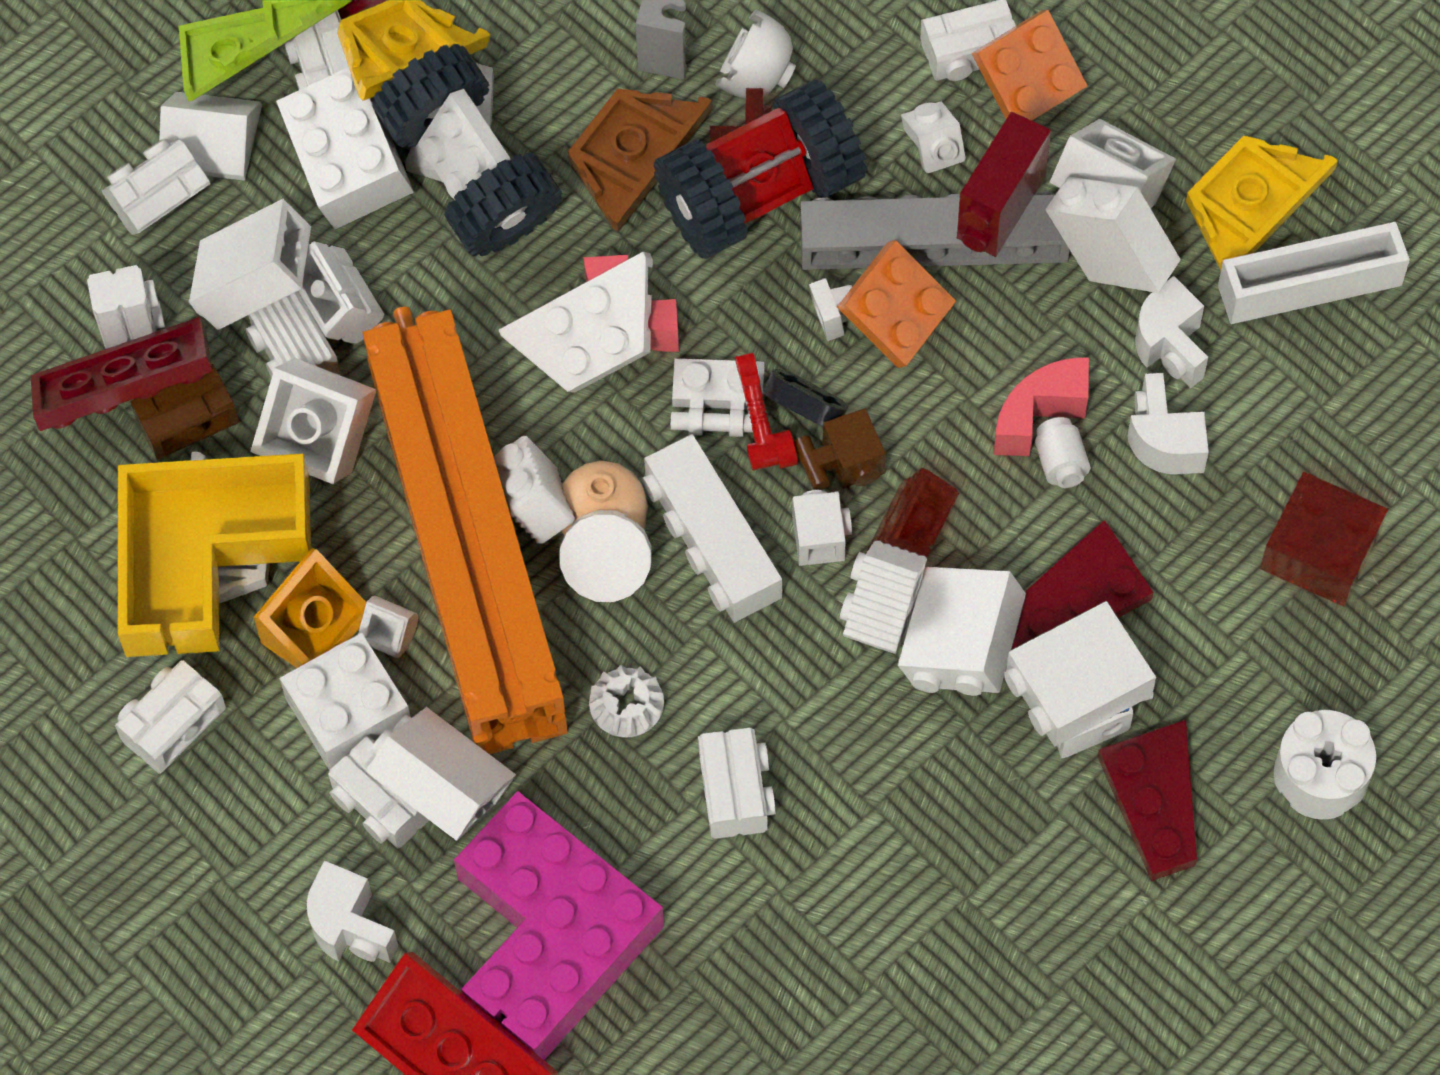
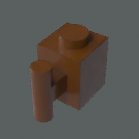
(848, 447)

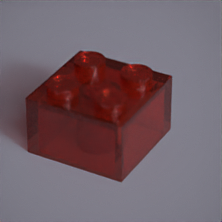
(1323, 539)

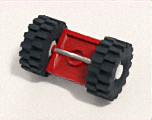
(759, 167)

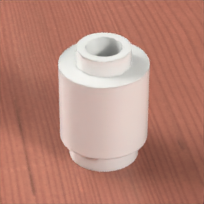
(1062, 452)

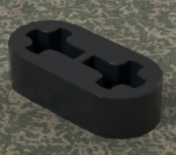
(803, 397)

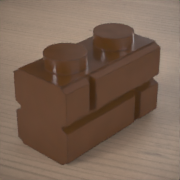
(185, 414)

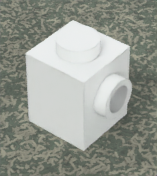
(820, 527)

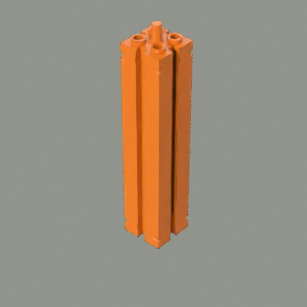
(464, 531)

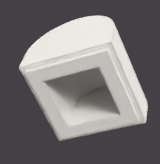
(388, 626)

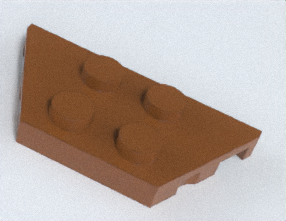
(624, 140)

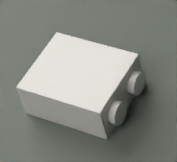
(1113, 234)
(250, 264)
(961, 630)
(1079, 674)
(439, 772)

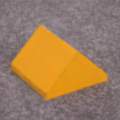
(309, 612)

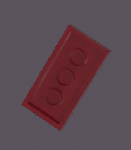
(120, 374)

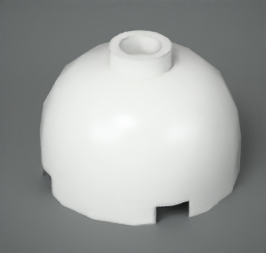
(758, 58)

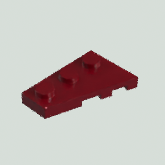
(1155, 796)

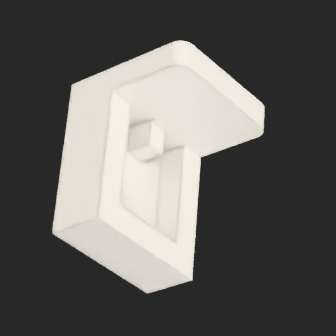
(935, 135)

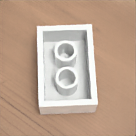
(343, 149)

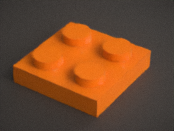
(1030, 67)
(896, 304)

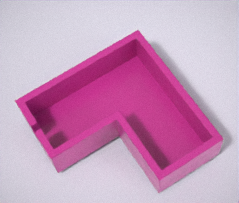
(572, 918)

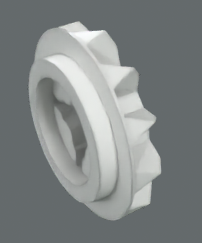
(635, 718)

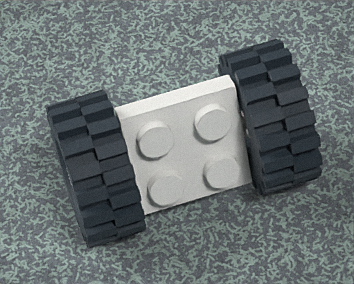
(436, 108)

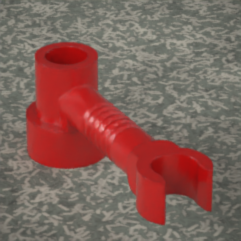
(768, 447)

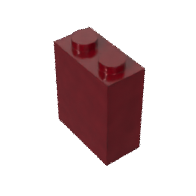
(1003, 184)

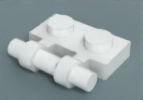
(710, 385)

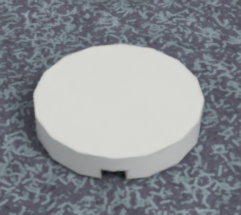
(605, 556)

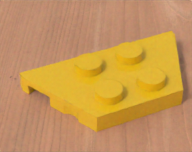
(395, 33)
(1253, 194)

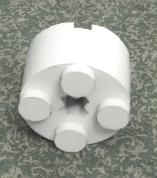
(1329, 739)

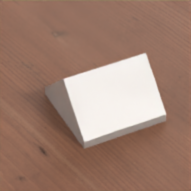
(214, 131)

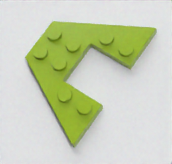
(227, 44)

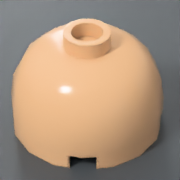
(605, 487)

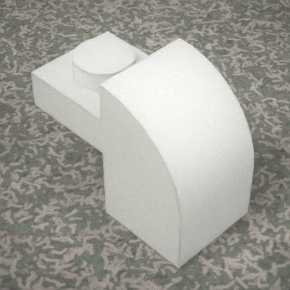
(1164, 330)
(1163, 440)
(336, 920)

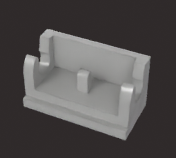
(661, 39)

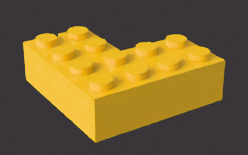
(187, 522)

